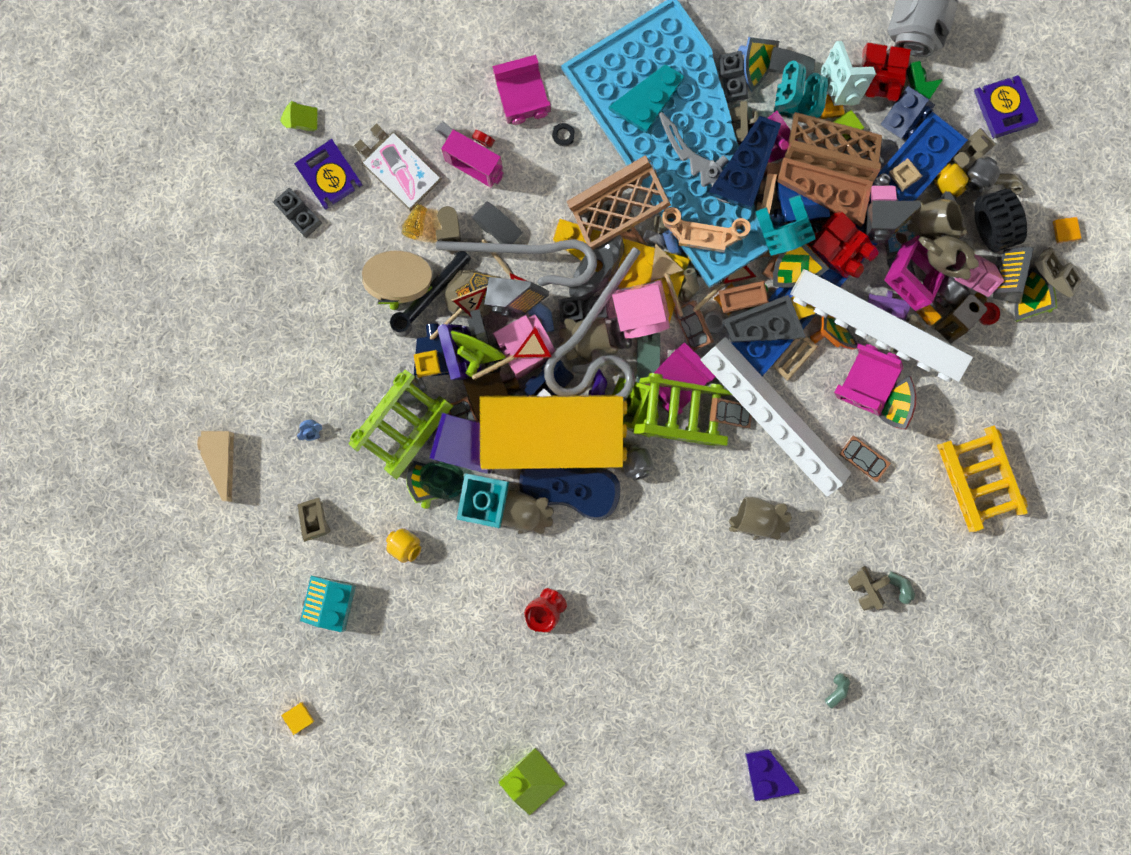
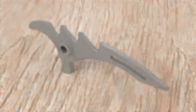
(708, 169)

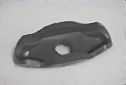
(610, 255)

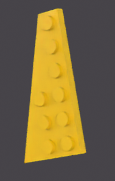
(640, 270)

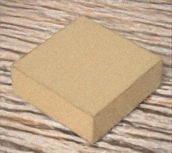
(905, 174)

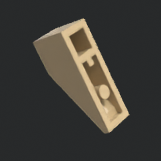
(217, 453)

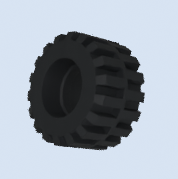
(1000, 220)

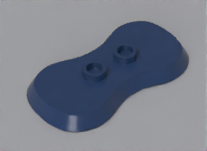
(586, 490)

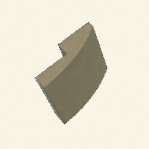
(1061, 277)

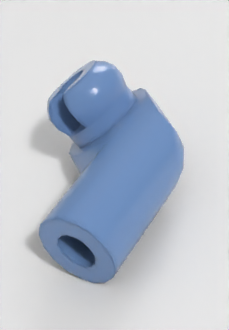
(671, 243)

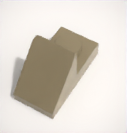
(312, 519)

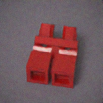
(889, 69)
(843, 246)

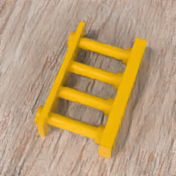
(965, 495)

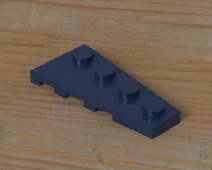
(746, 168)

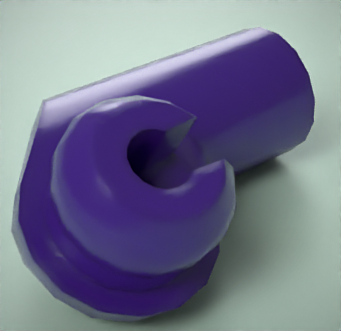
(600, 384)

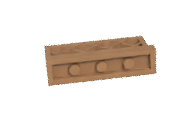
(831, 157)
(612, 189)

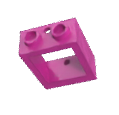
(473, 159)
(905, 283)

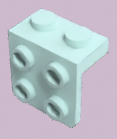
(845, 82)

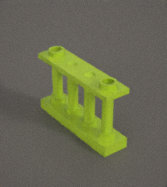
(671, 429)
(410, 444)

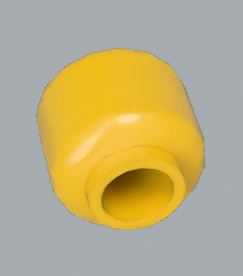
(952, 180)
(403, 545)

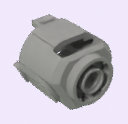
(921, 25)

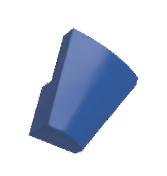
(815, 211)

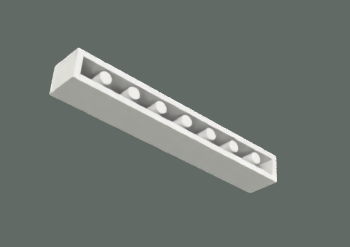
(880, 325)
(776, 417)

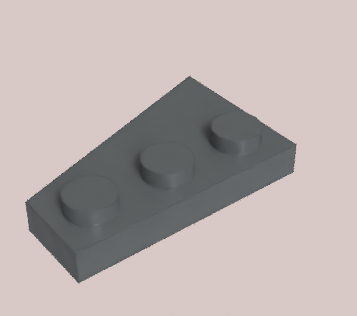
(766, 323)
(478, 328)

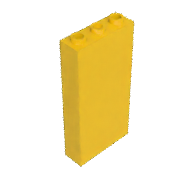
(552, 431)

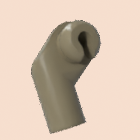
(1011, 182)
(690, 287)

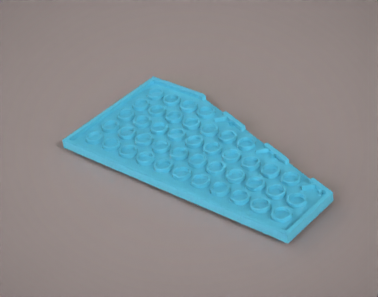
(697, 110)

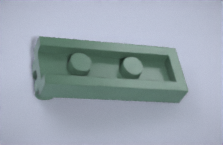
(648, 355)

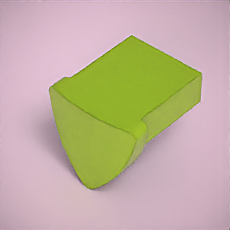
(300, 117)

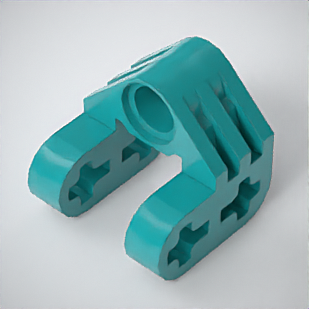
(790, 92)
(790, 235)

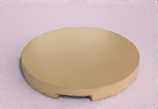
(396, 276)

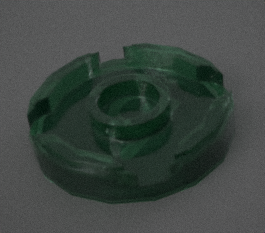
(441, 480)

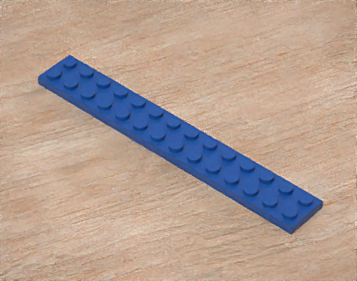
(929, 151)

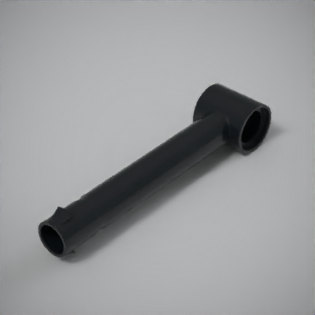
(438, 284)

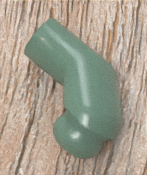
(905, 587)
(841, 691)

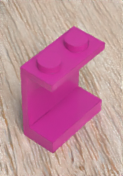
(521, 90)
(686, 367)
(870, 379)

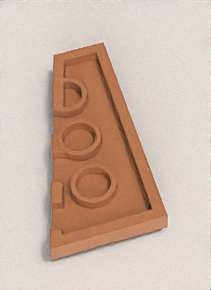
(828, 188)

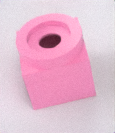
(641, 309)
(512, 337)

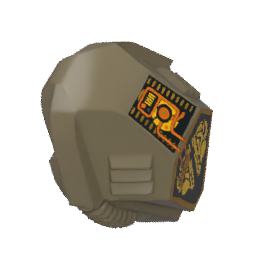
(464, 283)

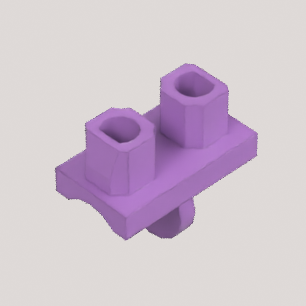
(894, 306)

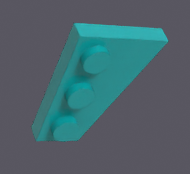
(648, 98)

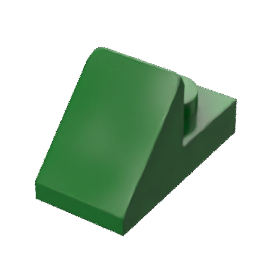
(917, 78)

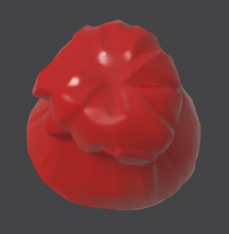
(544, 612)

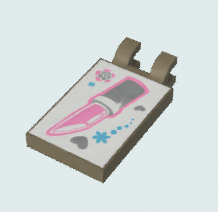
(398, 167)

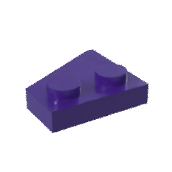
(768, 776)

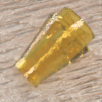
(414, 223)

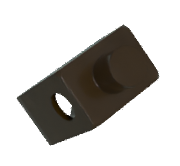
(964, 315)
(488, 386)

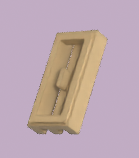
(781, 371)

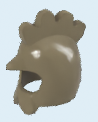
(938, 218)
(943, 254)
(595, 338)
(526, 512)
(761, 518)

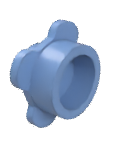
(309, 430)

